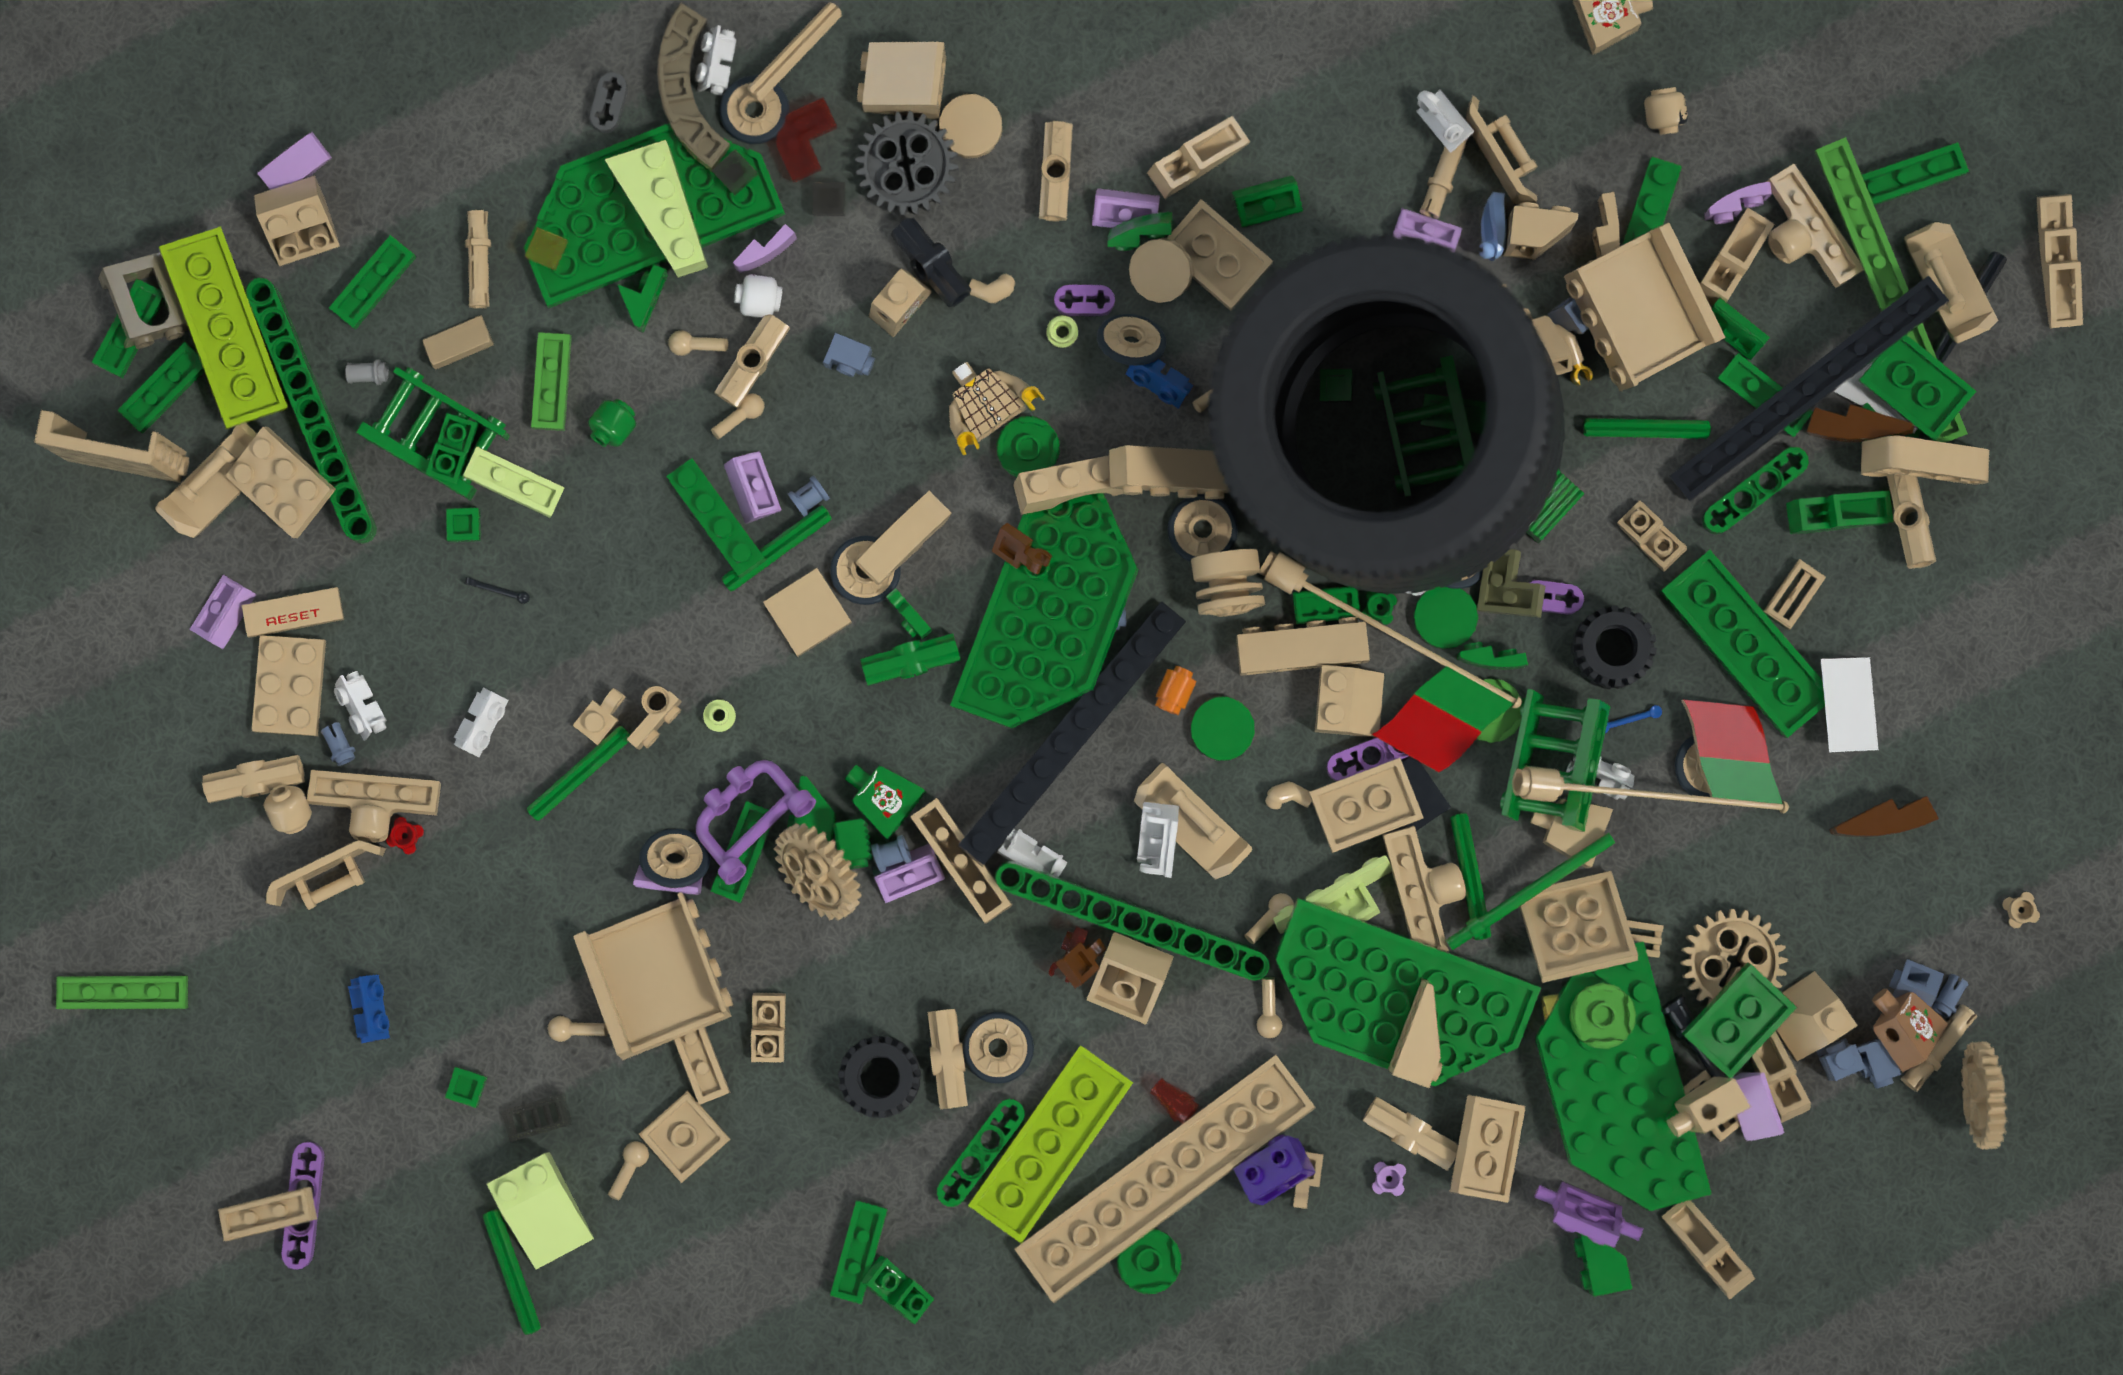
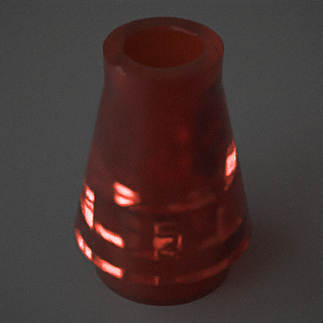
(1175, 1101)

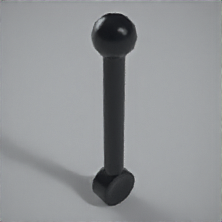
(522, 597)

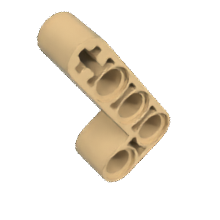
(1924, 459)

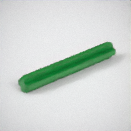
(1646, 428)
(782, 545)
(578, 773)
(1469, 868)
(511, 1272)

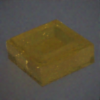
(546, 248)

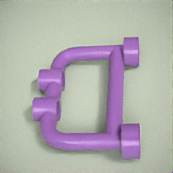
(718, 802)

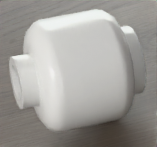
(758, 296)

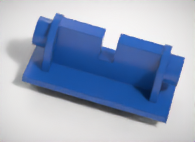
(1169, 387)
(369, 994)

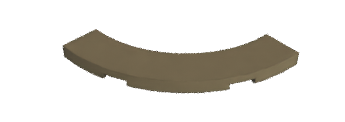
(676, 89)

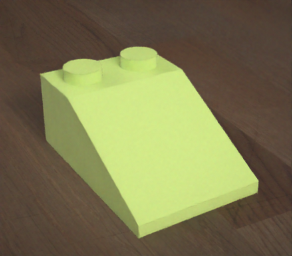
(540, 1210)

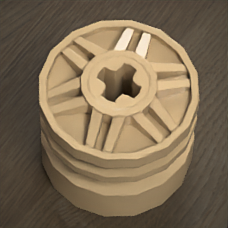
(1228, 582)

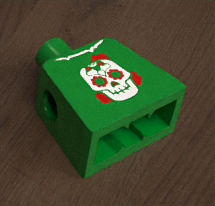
(884, 797)

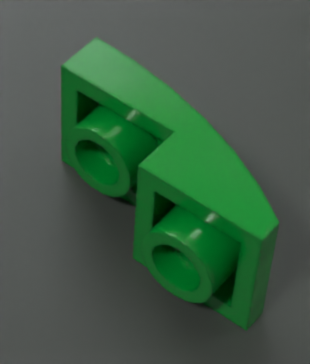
(1128, 234)
(452, 448)
(1483, 657)
(897, 1290)

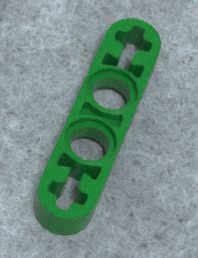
(1754, 490)
(983, 1154)

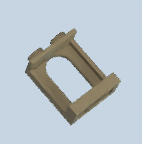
(136, 331)

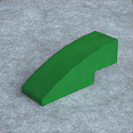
(1839, 512)

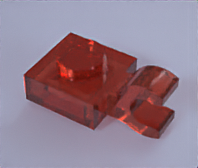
(1069, 941)

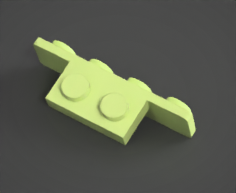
(1347, 893)

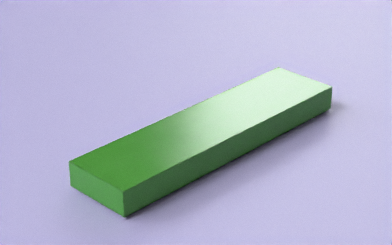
(122, 992)

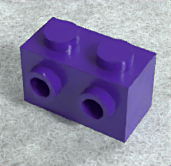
(1274, 1169)

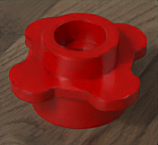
(402, 826)

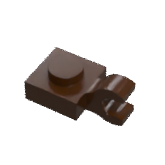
(1016, 550)
(1080, 963)

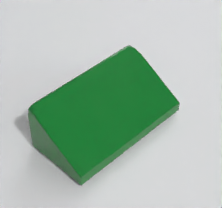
(1267, 201)

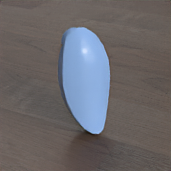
(1493, 227)

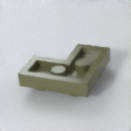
(1503, 594)

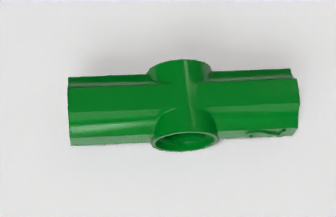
(910, 659)

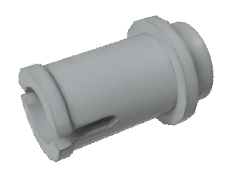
(367, 372)

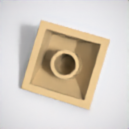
(1816, 1020)

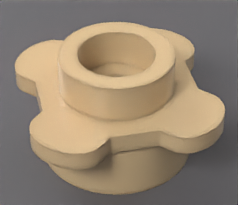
(2030, 910)

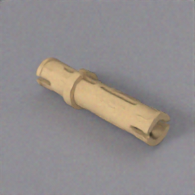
(1440, 183)
(478, 258)
(1957, 1025)

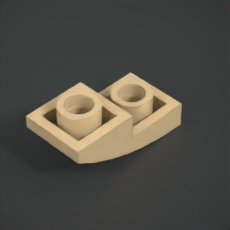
(1651, 536)
(768, 1027)

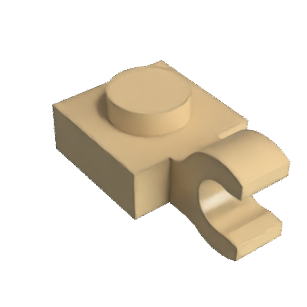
(597, 719)
(1302, 1188)

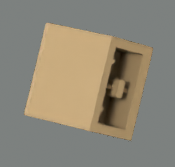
(296, 220)
(1536, 230)

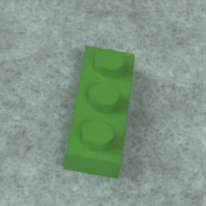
(551, 381)

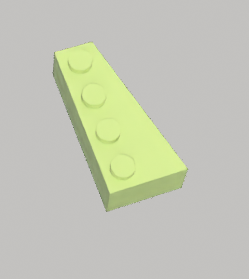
(658, 197)

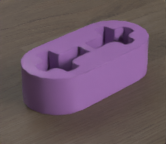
(1084, 292)
(1560, 589)

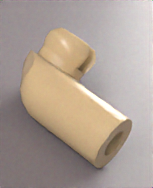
(994, 291)
(1286, 792)

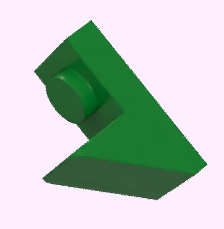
(642, 304)

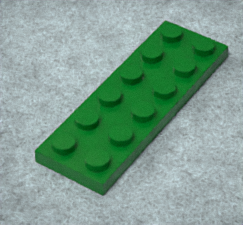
(1746, 643)

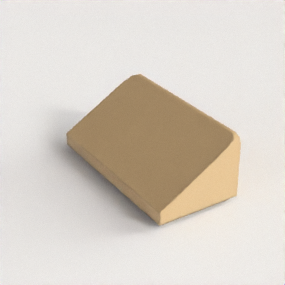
(457, 342)

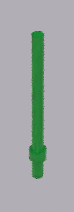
(1477, 926)

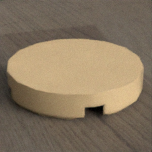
(972, 125)
(1160, 270)

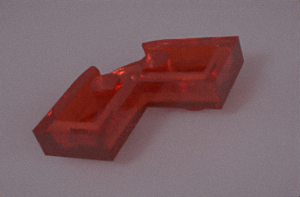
(794, 137)

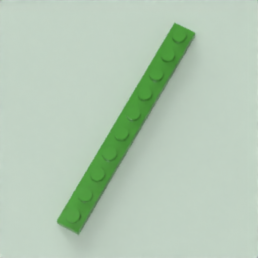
(1871, 243)

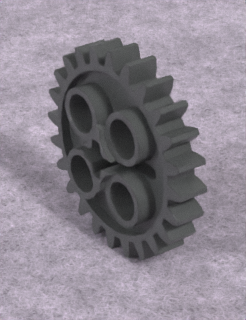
(934, 157)

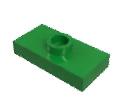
(1739, 330)
(1312, 607)

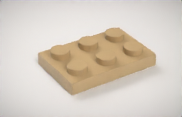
(1220, 255)
(280, 482)
(288, 685)
(1366, 805)
(1487, 1148)

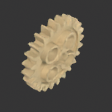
(817, 871)
(1708, 946)
(1983, 1095)

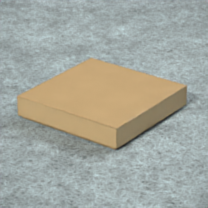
(807, 612)
(684, 1136)

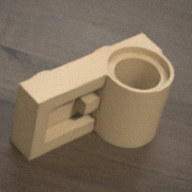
(647, 732)

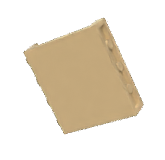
(1643, 306)
(68, 441)
(654, 977)

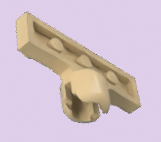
(1809, 229)
(373, 799)
(1422, 888)

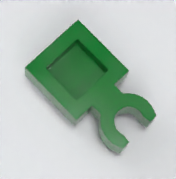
(913, 621)

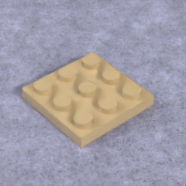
(1578, 927)

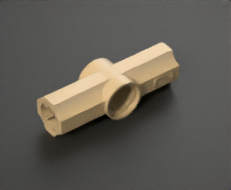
(1055, 152)
(740, 377)
(1915, 537)
(253, 778)
(947, 1059)
(1411, 1133)

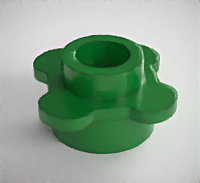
(1387, 601)

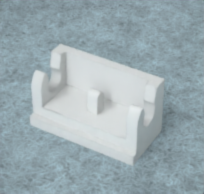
(1157, 838)

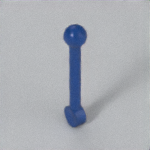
(1654, 712)

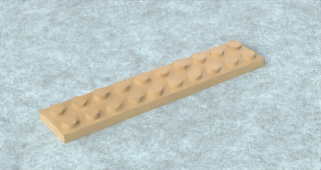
(1164, 1178)

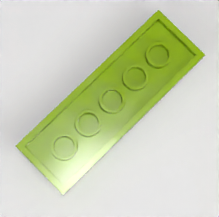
(223, 327)
(1050, 1144)

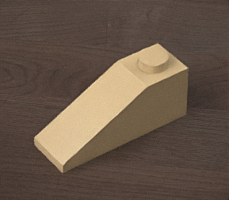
(1418, 1047)

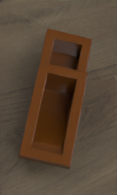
(1856, 426)
(1887, 819)

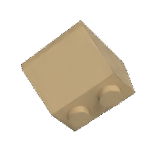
(1349, 701)
(1130, 978)

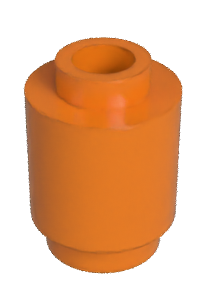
(1175, 690)

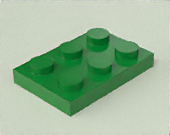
(1917, 386)
(1739, 1020)

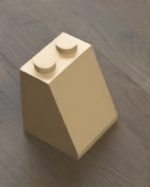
(903, 78)

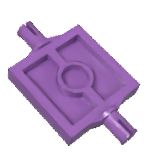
(1588, 1214)

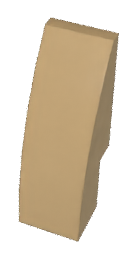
(1198, 157)
(1735, 256)
(903, 538)
(1781, 1078)
(1708, 1248)

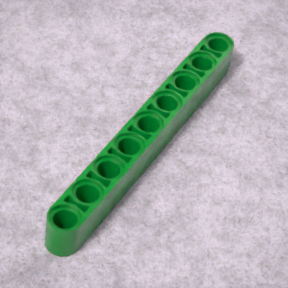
(303, 397)
(1143, 931)

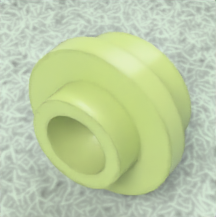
(1062, 321)
(726, 723)

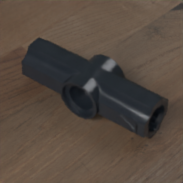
(931, 262)

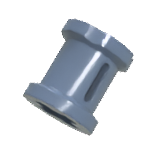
(808, 496)
(891, 853)

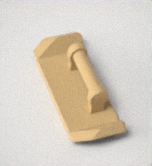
(1508, 177)
(1941, 257)
(206, 489)
(1199, 828)
(298, 877)

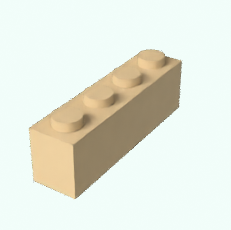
(1166, 471)
(1302, 647)
(972, 878)

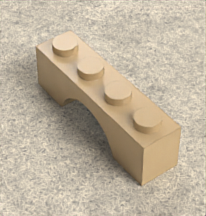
(1054, 485)

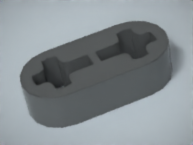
(601, 100)

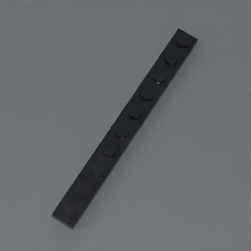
(1809, 388)
(1071, 734)

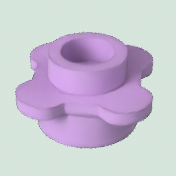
(1396, 1172)

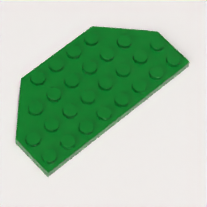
(606, 231)
(1050, 628)
(1361, 981)
(1619, 1098)

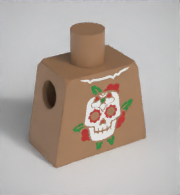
(1907, 1027)

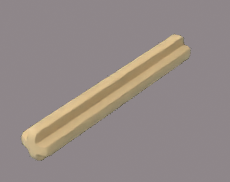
(794, 51)

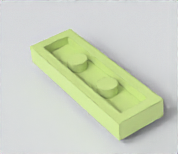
(513, 482)

